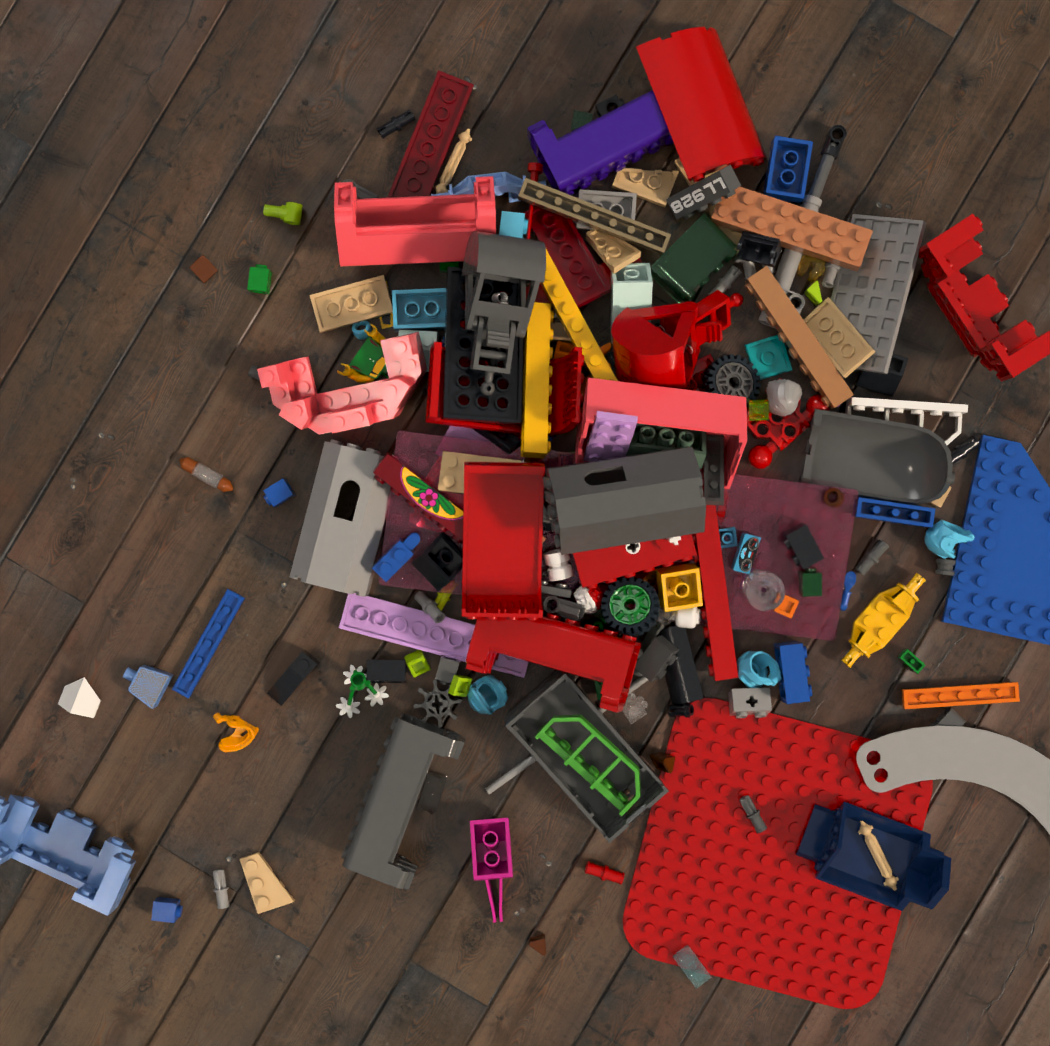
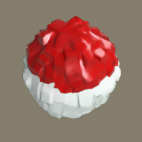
(590, 598)

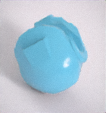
(944, 536)
(753, 670)
(487, 695)

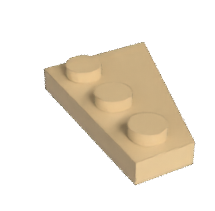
(649, 185)

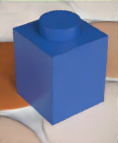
(278, 493)
(166, 909)

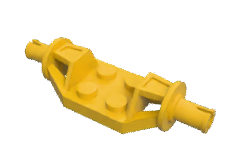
(882, 619)

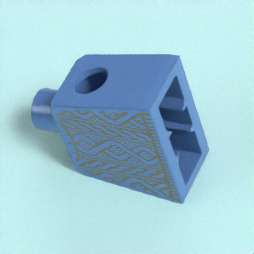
(148, 684)

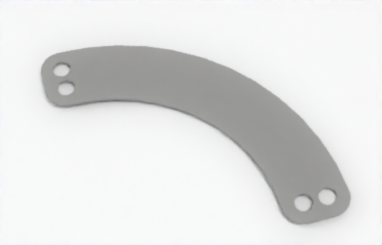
(964, 756)

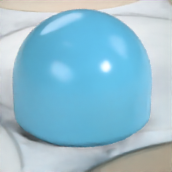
(360, 334)

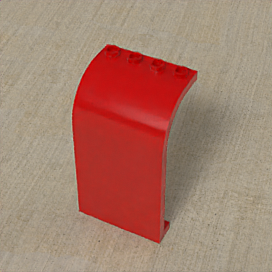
(565, 395)
(502, 540)

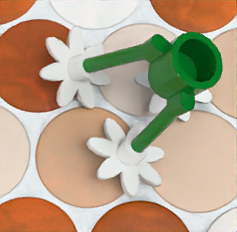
(359, 682)

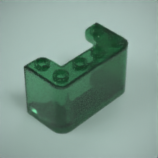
(693, 259)

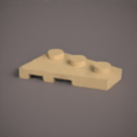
(612, 250)
(263, 884)

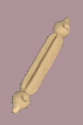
(453, 162)
(878, 855)

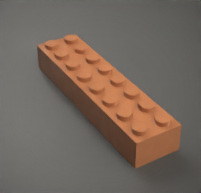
(795, 227)

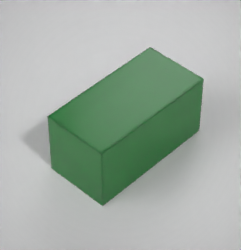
(911, 661)

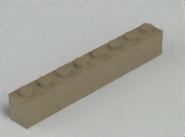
(594, 216)

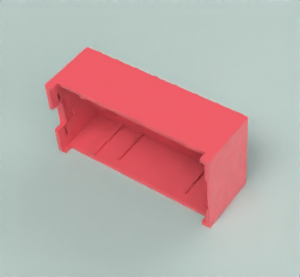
(669, 408)

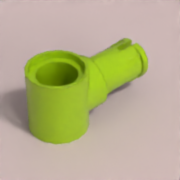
(289, 213)

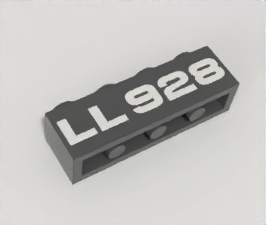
(704, 192)

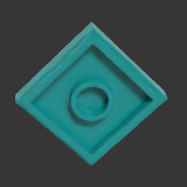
(768, 357)

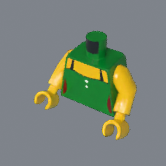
(369, 361)

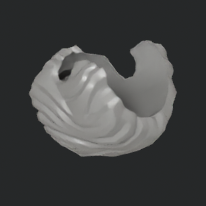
(783, 396)

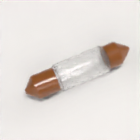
(206, 474)

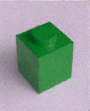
(259, 279)

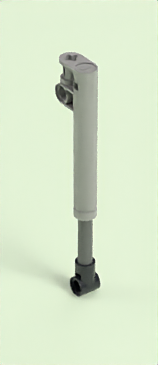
(790, 259)

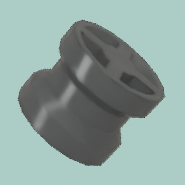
(945, 567)

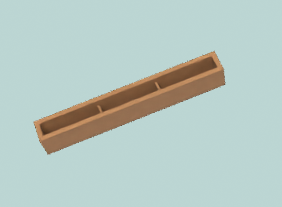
(798, 337)

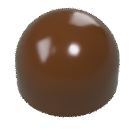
(840, 500)

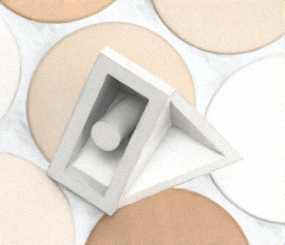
(80, 699)

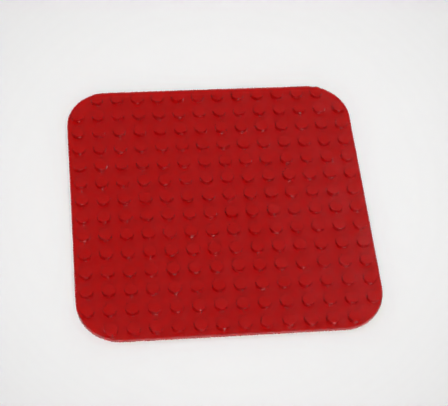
(745, 894)

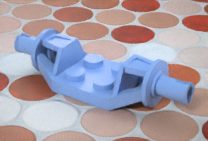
(503, 183)

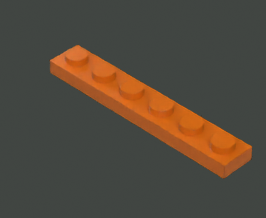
(960, 695)

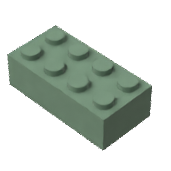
(656, 438)

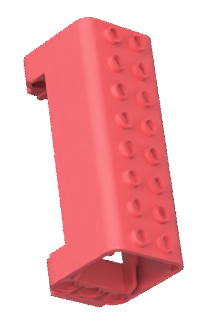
(410, 227)

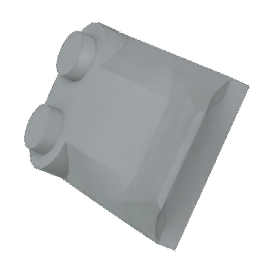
(617, 202)

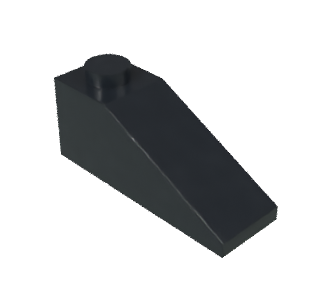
(293, 677)

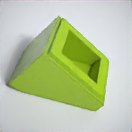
(814, 293)
(417, 663)

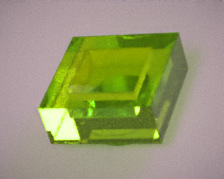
(758, 410)

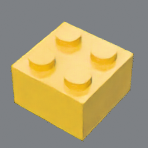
(679, 587)

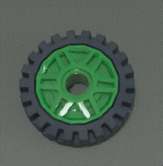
(627, 592)

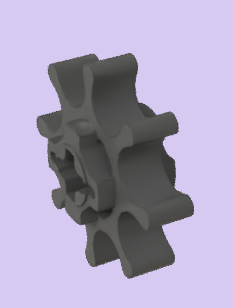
(430, 706)

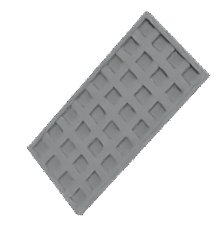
(879, 290)

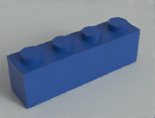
(895, 512)

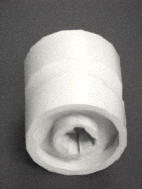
(558, 565)

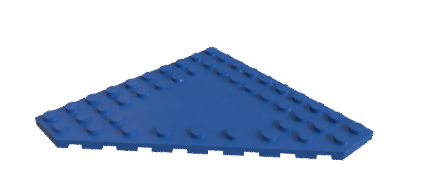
(1005, 570)

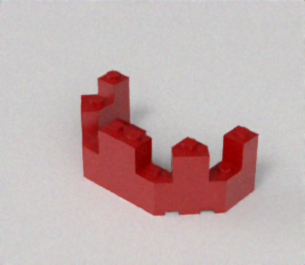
(972, 306)

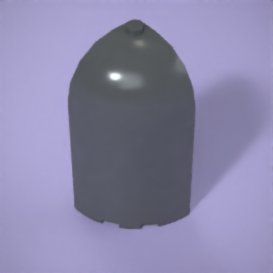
(877, 458)

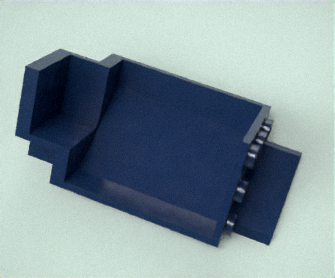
(846, 862)

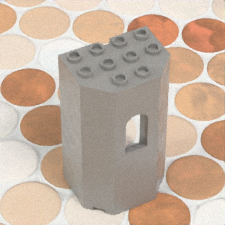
(337, 550)

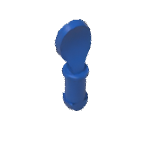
(850, 580)

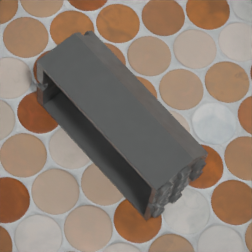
(625, 500)

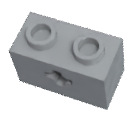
(757, 696)

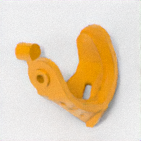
(236, 740)

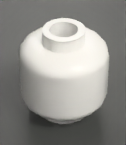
(687, 617)

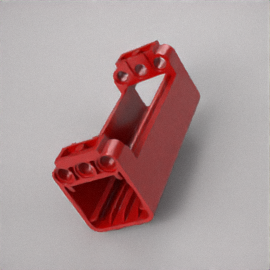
(561, 647)

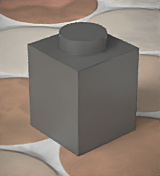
(447, 669)

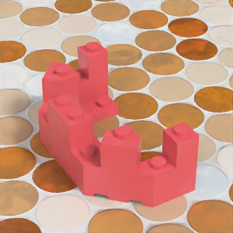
(351, 407)

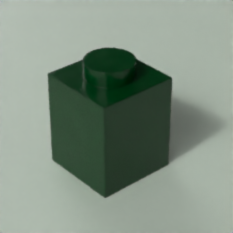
(810, 582)

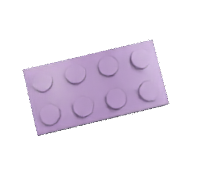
(610, 436)

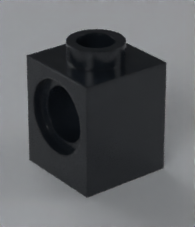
(601, 108)

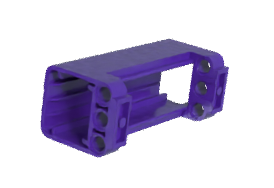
(600, 144)

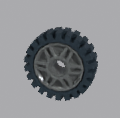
(736, 370)

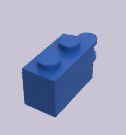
(396, 556)

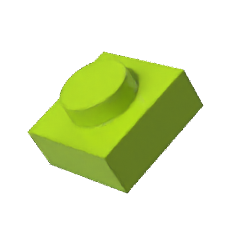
(460, 685)

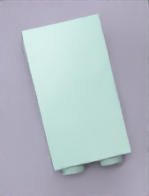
(631, 289)

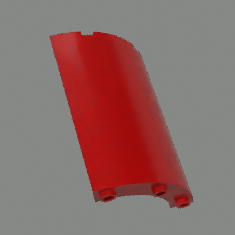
(701, 102)

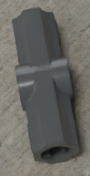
(564, 607)

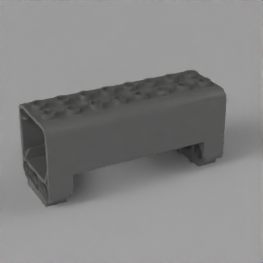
(394, 797)

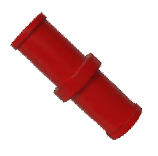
(604, 872)

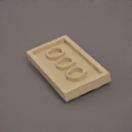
(351, 303)
(838, 337)
(452, 469)

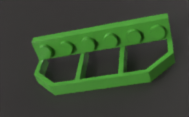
(589, 772)

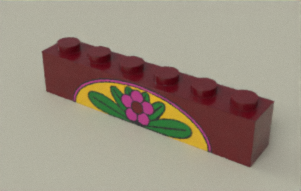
(420, 494)

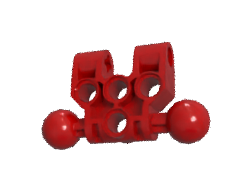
(760, 455)

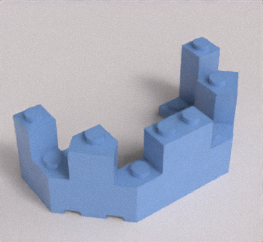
(66, 853)

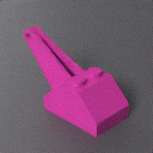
(491, 855)

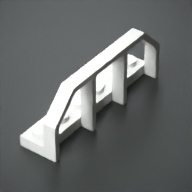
(915, 407)

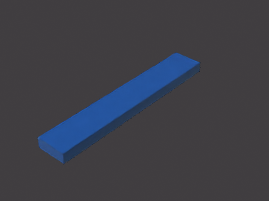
(208, 643)

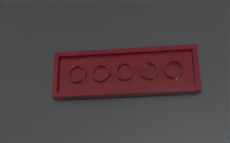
(570, 256)

